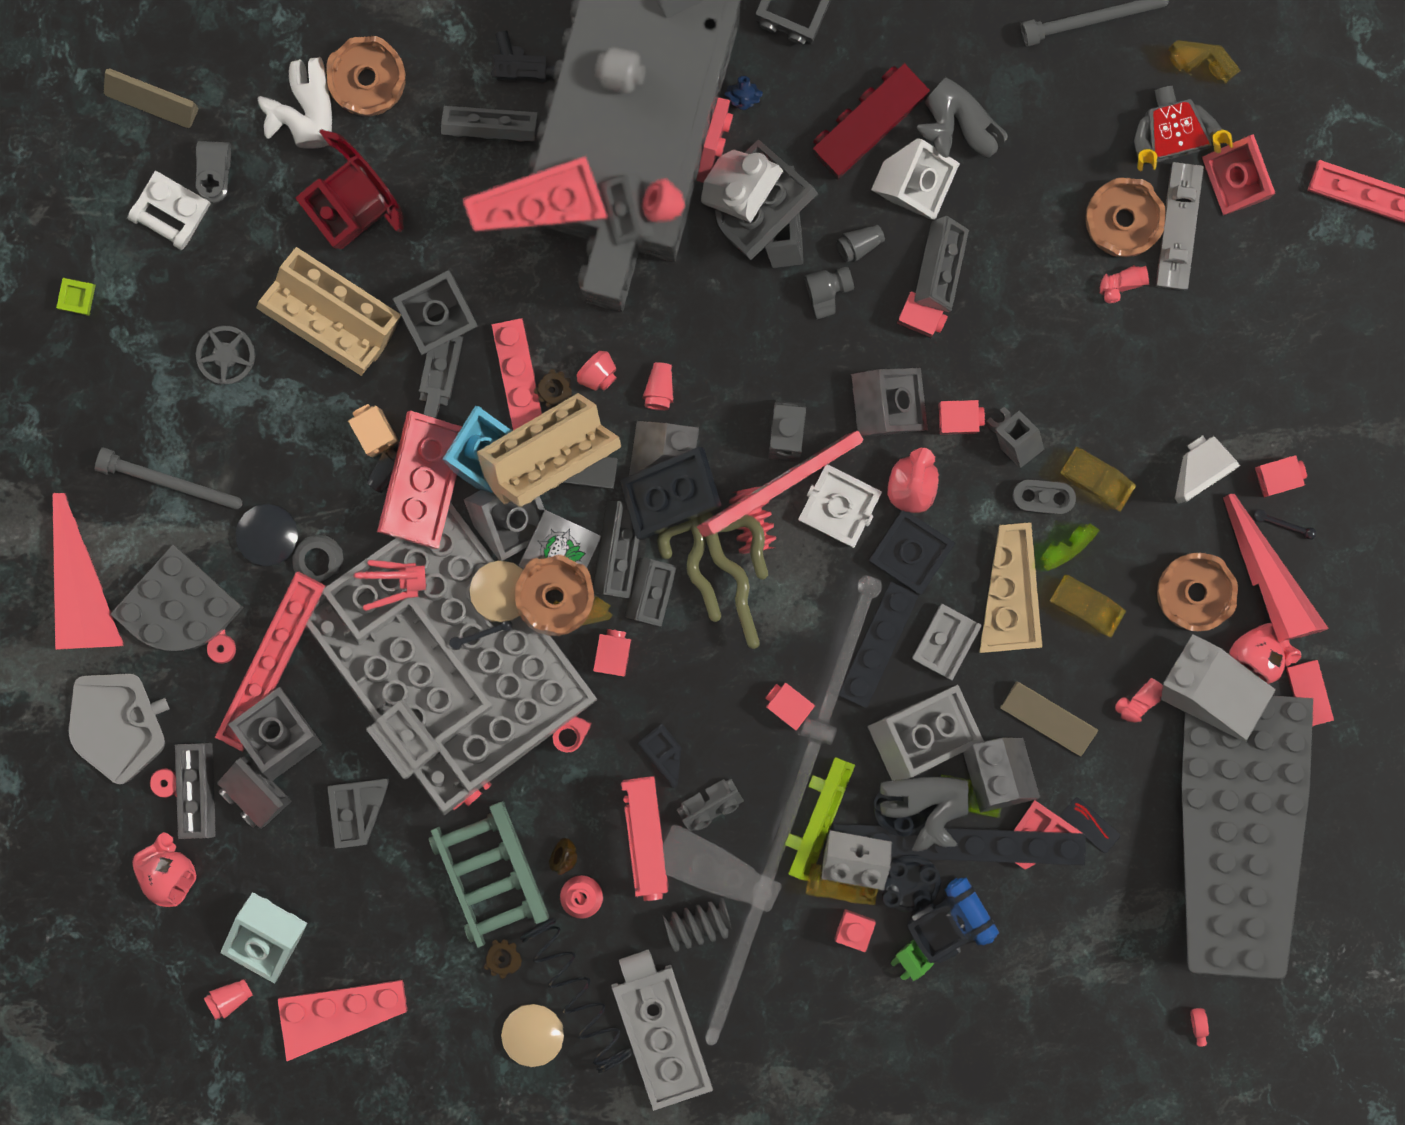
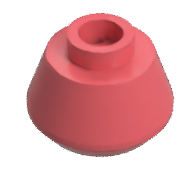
(662, 201)
(597, 372)
(574, 889)

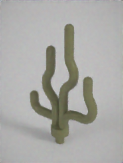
(724, 564)

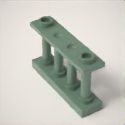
(520, 878)

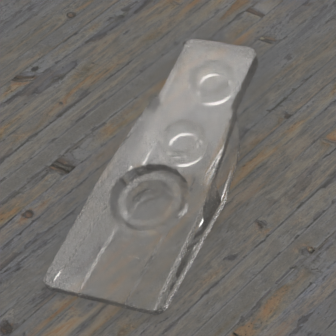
(716, 870)

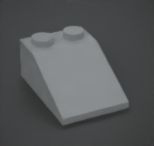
(1217, 689)
(925, 734)

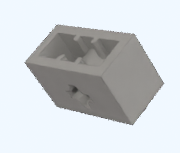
(856, 860)

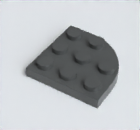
(782, 204)
(176, 605)

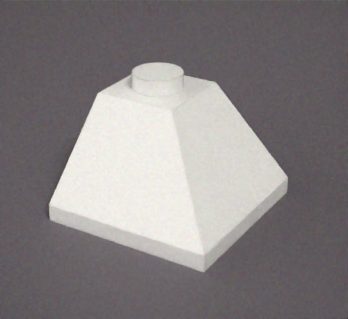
(916, 178)
(1203, 467)

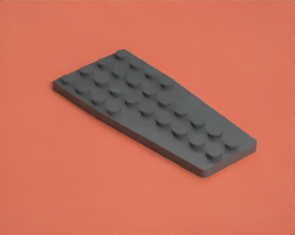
(1245, 839)

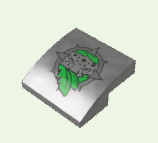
(560, 537)

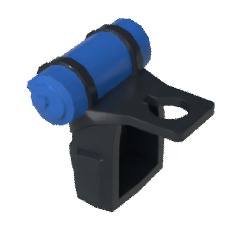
(952, 923)

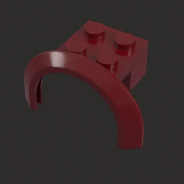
(349, 197)

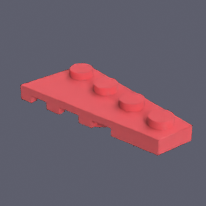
(545, 198)
(328, 1016)

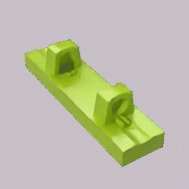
(822, 818)

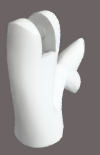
(312, 97)

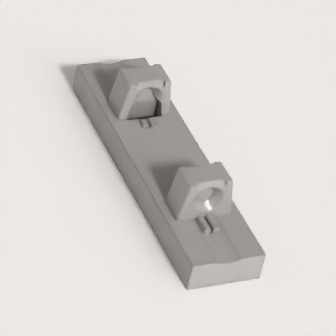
(1179, 226)

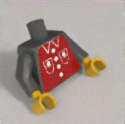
(1176, 130)

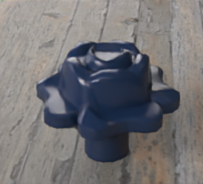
(743, 94)

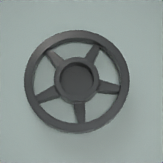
(225, 355)

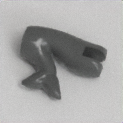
(976, 125)
(921, 793)

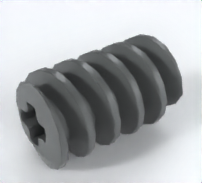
(698, 925)

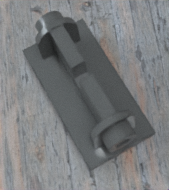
(723, 800)

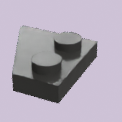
(355, 810)

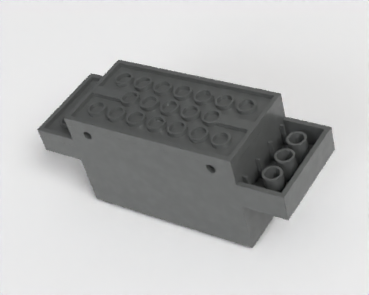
(644, 132)

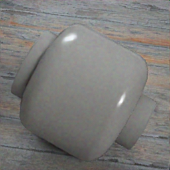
(619, 70)

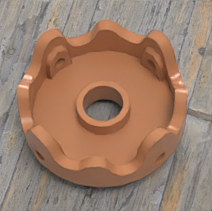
(363, 54)
(1130, 195)
(560, 574)
(1219, 588)

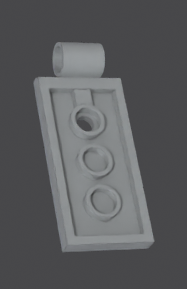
(663, 1042)

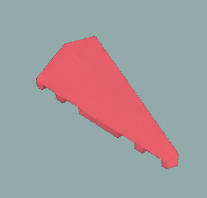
(1285, 601)
(80, 605)

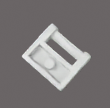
(173, 200)

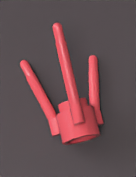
(409, 576)

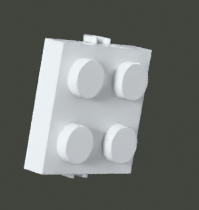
(840, 505)

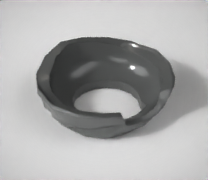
(323, 542)

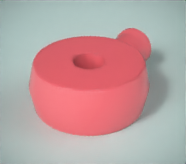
(229, 648)
(160, 790)
(1200, 1026)

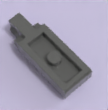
(439, 376)

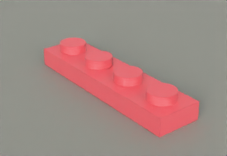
(517, 371)

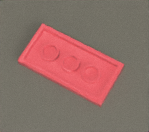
(420, 482)

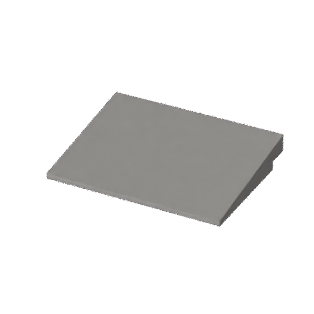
(477, 701)

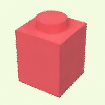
(921, 318)
(960, 417)
(1281, 475)
(612, 653)
(789, 705)
(855, 930)

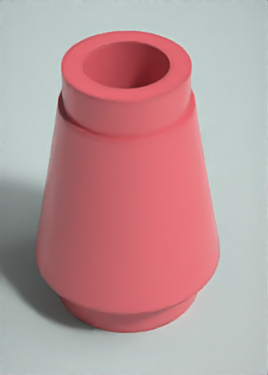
(659, 388)
(227, 998)

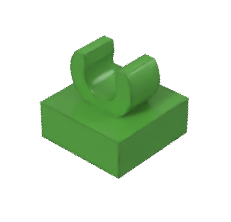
(912, 960)

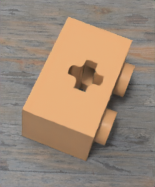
(373, 430)

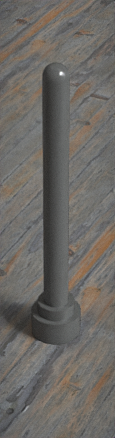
(1036, 31)
(110, 462)

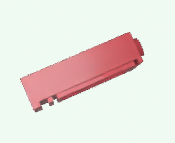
(645, 838)

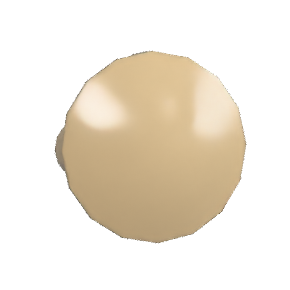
(494, 591)
(532, 1035)

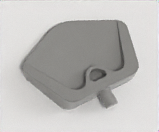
(115, 724)

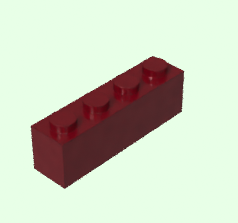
(870, 121)

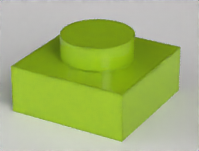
(76, 296)

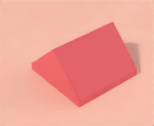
(1239, 175)

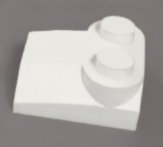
(740, 183)

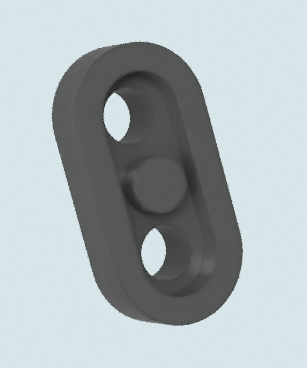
(1043, 496)

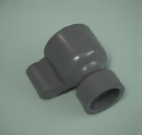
(823, 287)

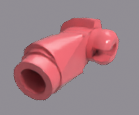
(1125, 280)
(1144, 700)

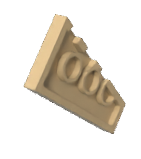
(1012, 599)

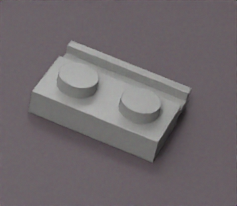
(946, 641)
(403, 739)

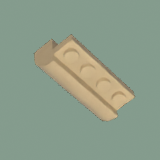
(329, 311)
(546, 451)

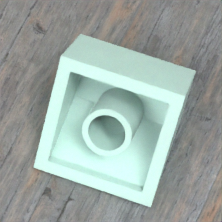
(263, 937)

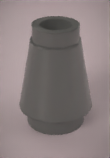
(859, 242)

